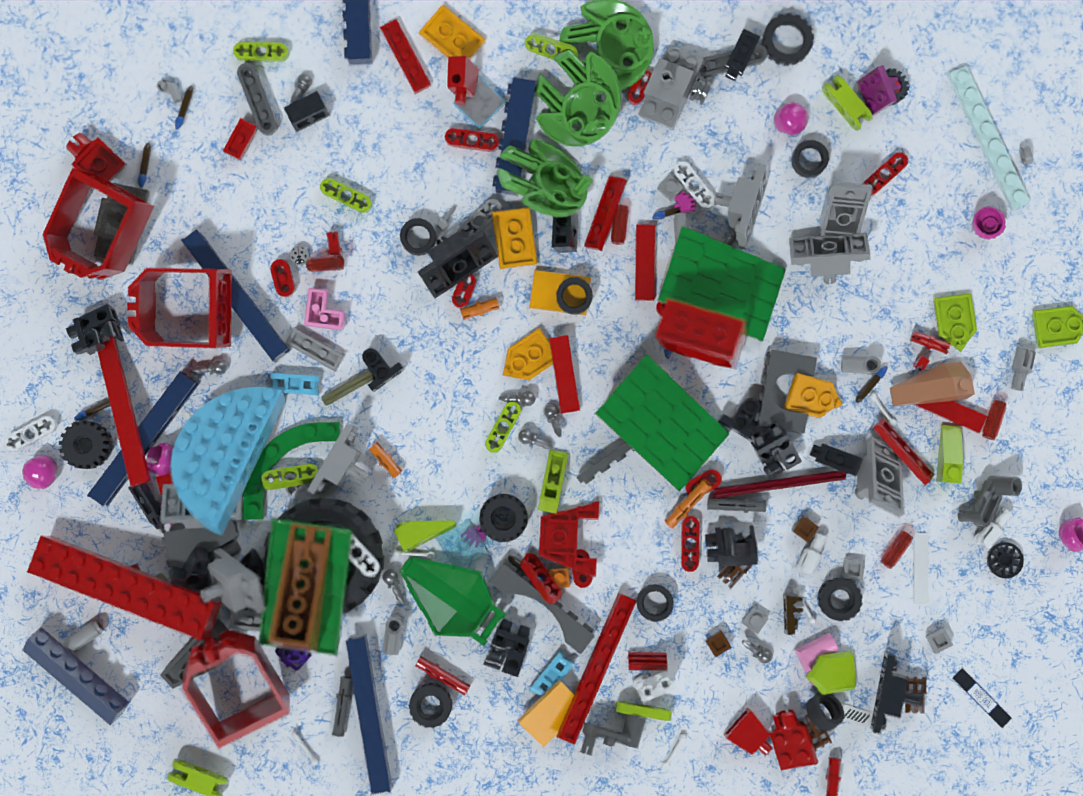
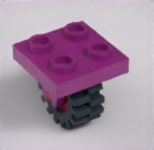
(882, 88)

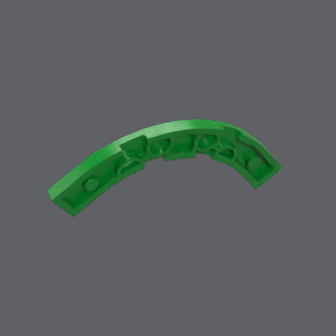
(273, 452)

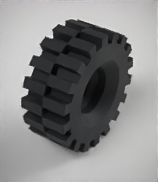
(99, 449)

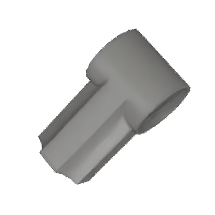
(857, 364)
(392, 636)

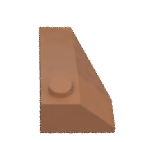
(937, 384)

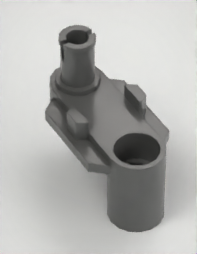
(989, 499)
(629, 737)

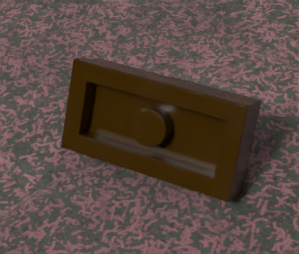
(790, 621)

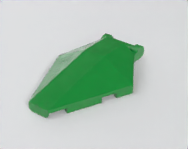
(451, 598)

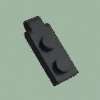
(741, 54)
(836, 459)
(148, 504)

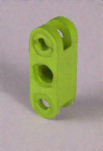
(846, 102)
(196, 778)

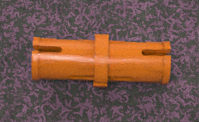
(479, 308)
(385, 460)

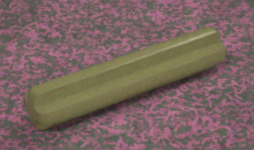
(348, 387)

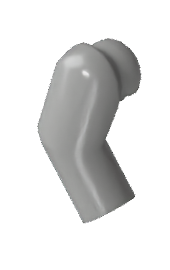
(170, 88)

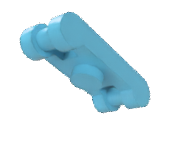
(295, 383)
(552, 674)

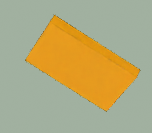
(451, 34)
(514, 238)
(545, 288)
(547, 714)

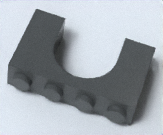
(779, 364)

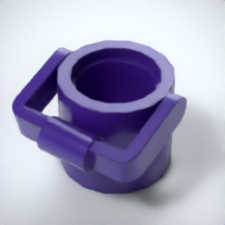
(290, 656)

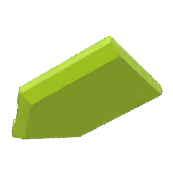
(955, 319)
(1057, 326)
(833, 673)

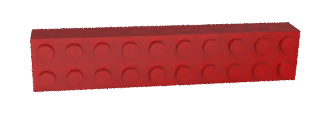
(124, 587)

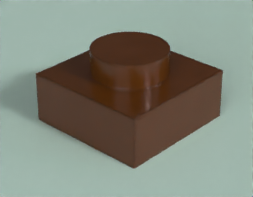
(805, 529)
(718, 643)

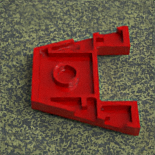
(560, 535)

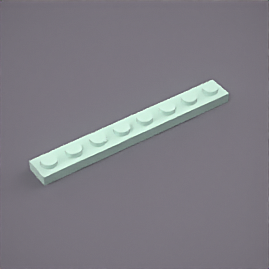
(988, 138)

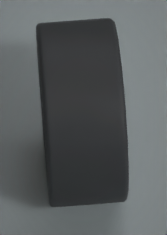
(819, 147)
(418, 222)
(574, 281)
(669, 603)
(817, 716)

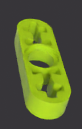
(255, 45)
(542, 49)
(331, 194)
(492, 437)
(276, 484)
(643, 710)

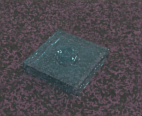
(462, 544)

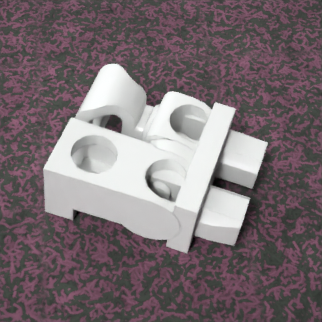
(653, 686)

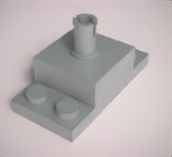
(670, 87)
(745, 204)
(844, 208)
(829, 253)
(339, 463)
(881, 478)
(175, 512)
(233, 584)

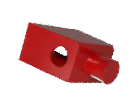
(461, 78)
(749, 734)

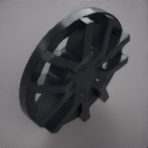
(1005, 560)

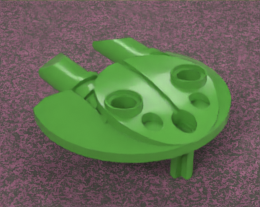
(613, 44)
(582, 102)
(556, 182)

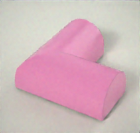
(317, 314)
(810, 651)

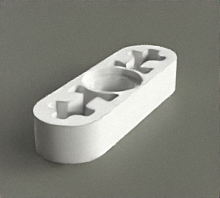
(707, 193)
(38, 436)
(371, 559)

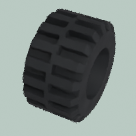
(515, 530)

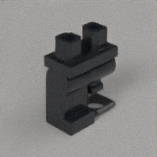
(88, 329)
(770, 445)
(732, 548)
(510, 643)

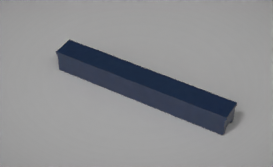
(241, 302)
(150, 431)
(369, 715)

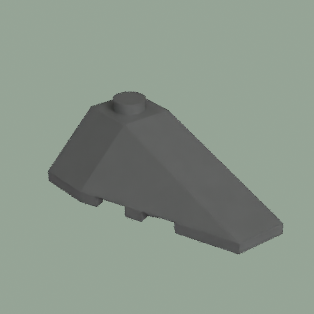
(175, 670)

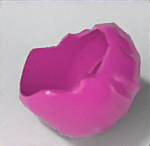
(791, 118)
(988, 223)
(160, 458)
(40, 471)
(1072, 534)

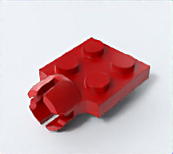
(95, 157)
(792, 741)

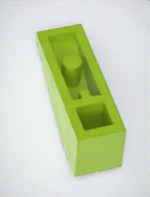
(950, 455)
(552, 481)
(419, 532)

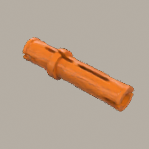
(682, 509)

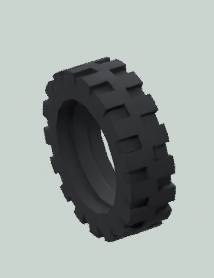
(794, 21)

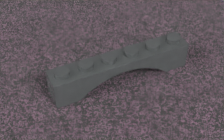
(510, 582)

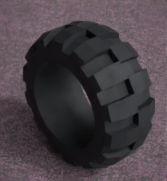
(349, 518)

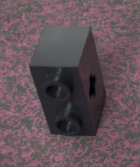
(565, 233)

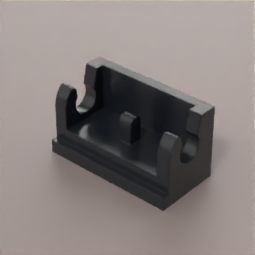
(306, 111)

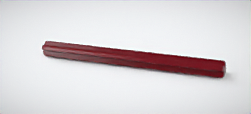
(779, 483)

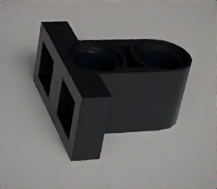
(375, 366)
(743, 413)
(194, 571)

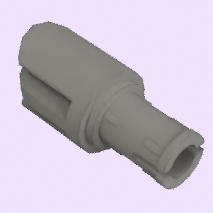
(1022, 367)

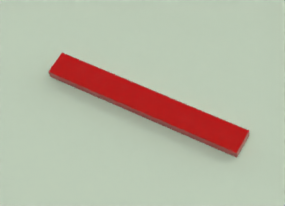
(123, 414)
(596, 668)

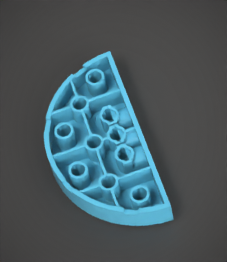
(220, 451)

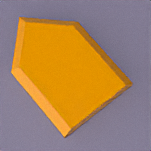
(528, 357)
(811, 396)

